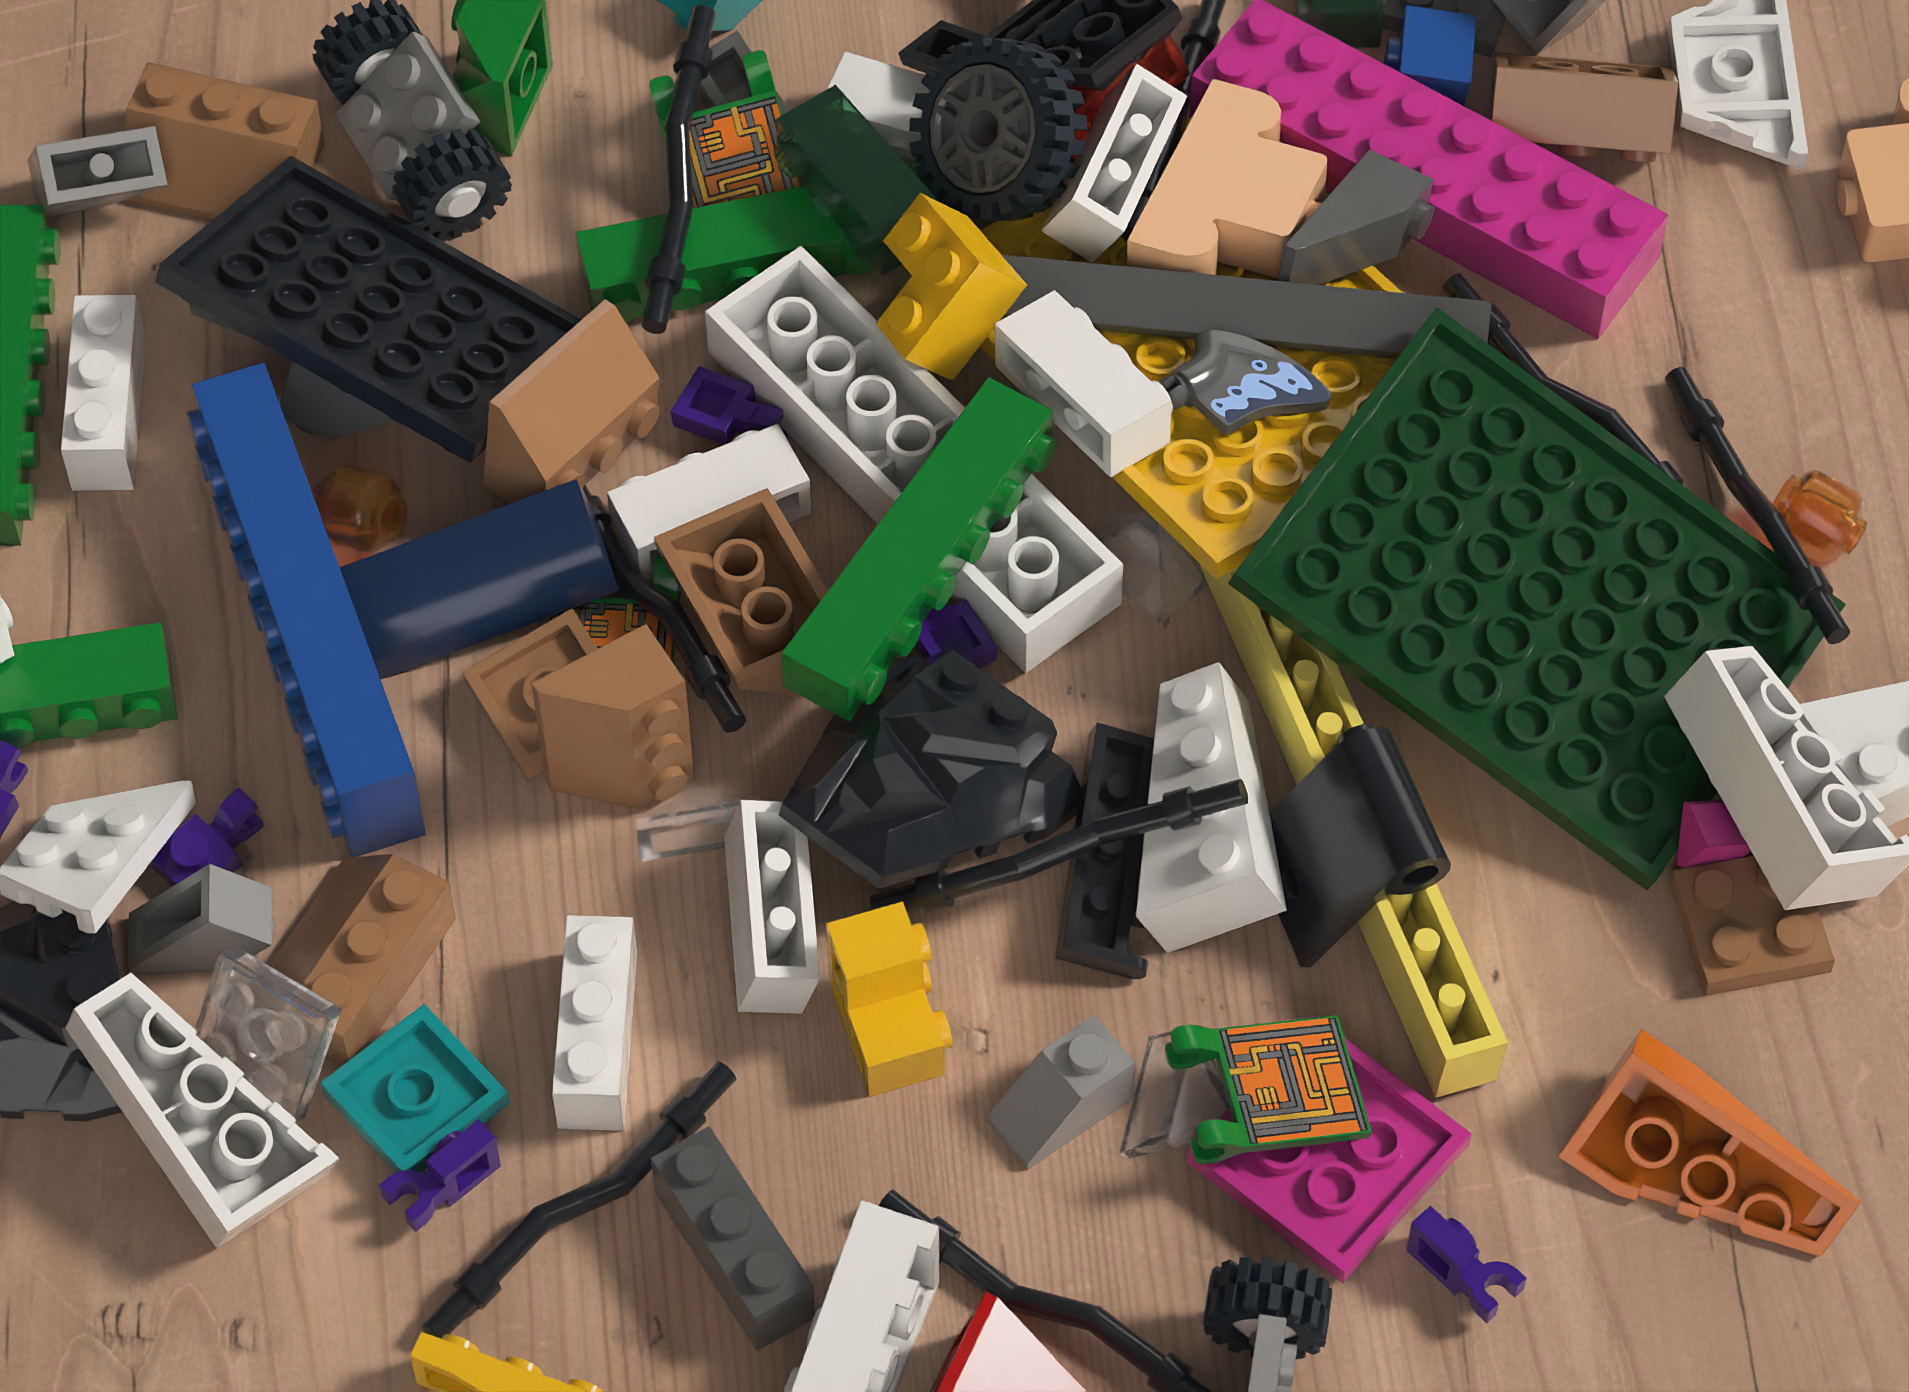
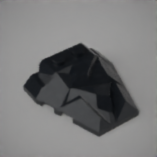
(1088, 36)
(931, 773)
(44, 976)

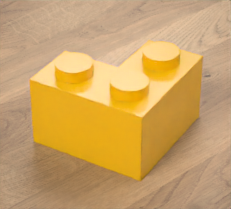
(954, 290)
(881, 996)

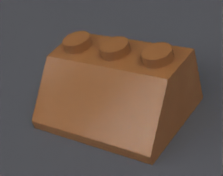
(1586, 104)
(218, 136)
(571, 409)
(745, 585)
(616, 724)
(367, 942)

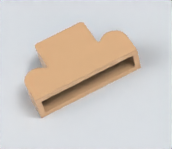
(1876, 185)
(1229, 190)

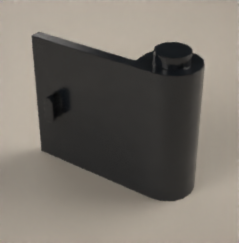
(1351, 839)

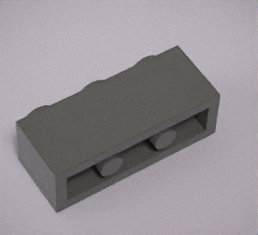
(733, 1238)

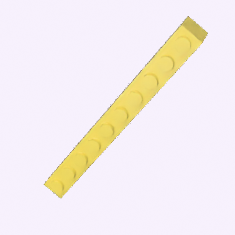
(1406, 933)

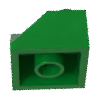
(502, 64)

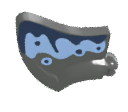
(1242, 381)

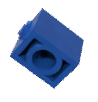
(1435, 50)

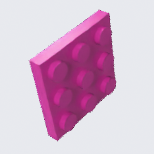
(1347, 1194)

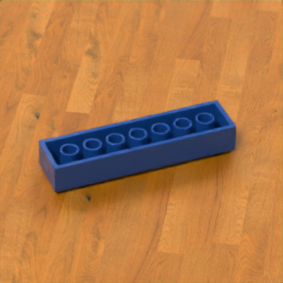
(305, 612)

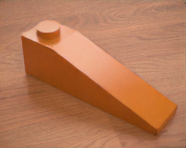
(1688, 1143)

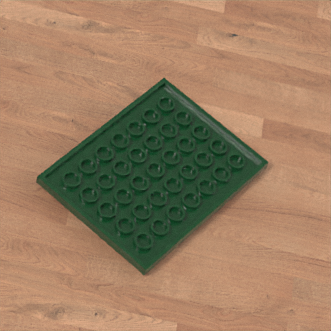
(1524, 590)

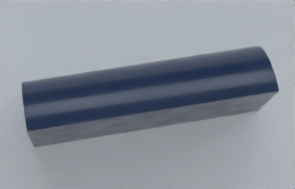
(480, 578)

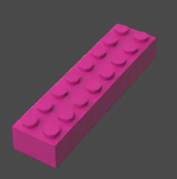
(1495, 195)

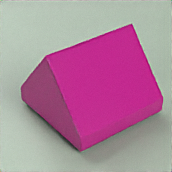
(1708, 835)

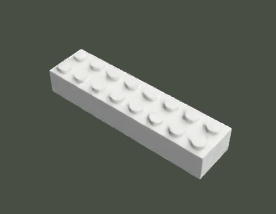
(875, 425)

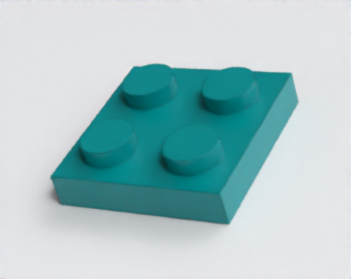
(413, 1090)

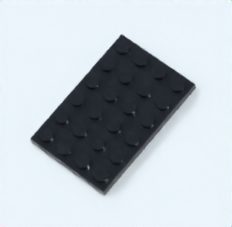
(366, 303)

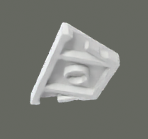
(1740, 77)
(93, 851)

